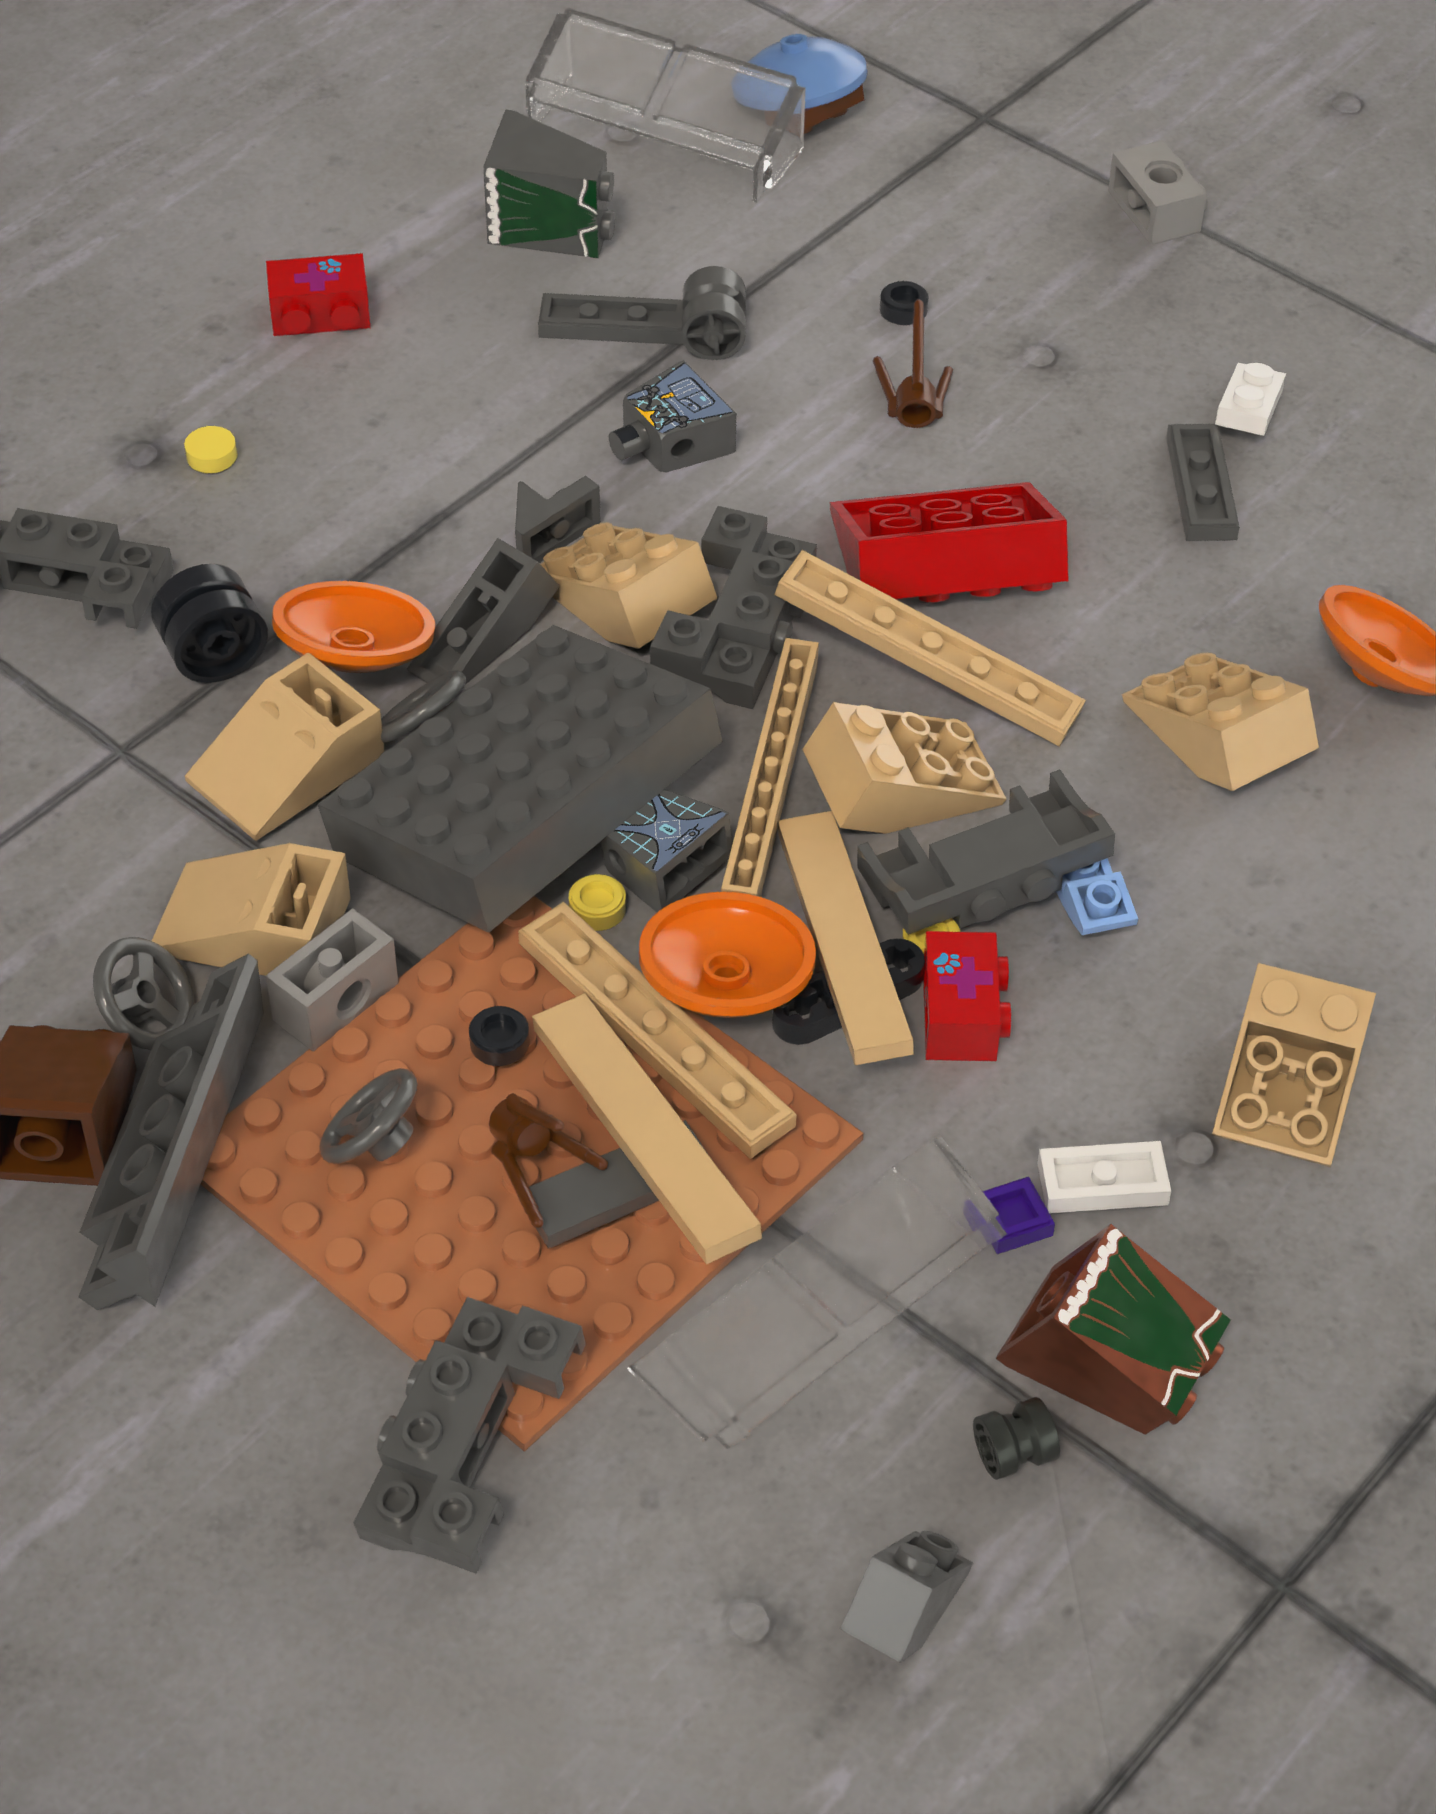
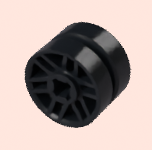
(209, 623)

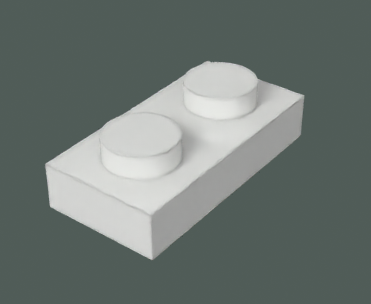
(1250, 398)
(1104, 1177)

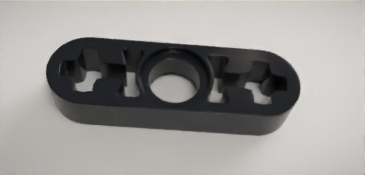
(823, 1015)

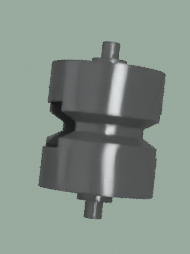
(714, 313)

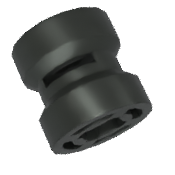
(1013, 1439)

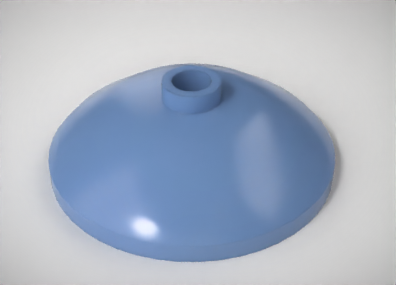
(819, 64)

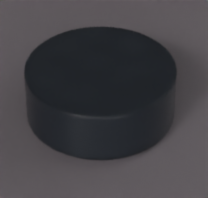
(898, 301)
(499, 1035)

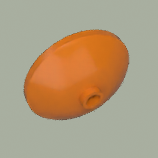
(353, 625)
(1380, 640)
(727, 954)

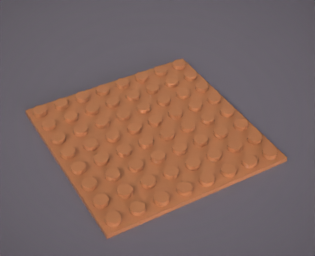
(441, 1216)

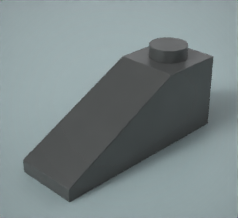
(487, 614)

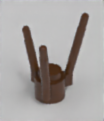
(916, 400)
(526, 1132)

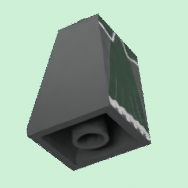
(546, 190)

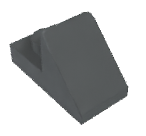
(555, 521)

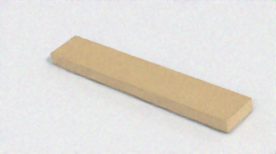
(930, 647)
(845, 939)
(658, 1030)
(647, 1129)

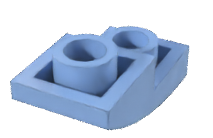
(1097, 899)

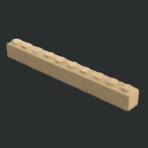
(771, 768)

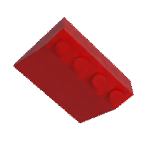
(953, 541)

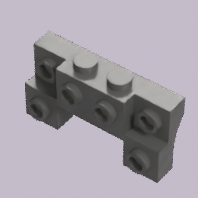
(81, 563)
(748, 622)
(990, 865)
(448, 1423)

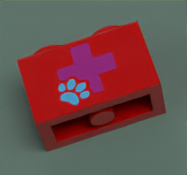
(318, 294)
(964, 997)

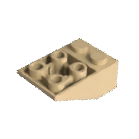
(628, 580)
(1226, 718)
(288, 747)
(898, 768)
(254, 904)
(1294, 1064)

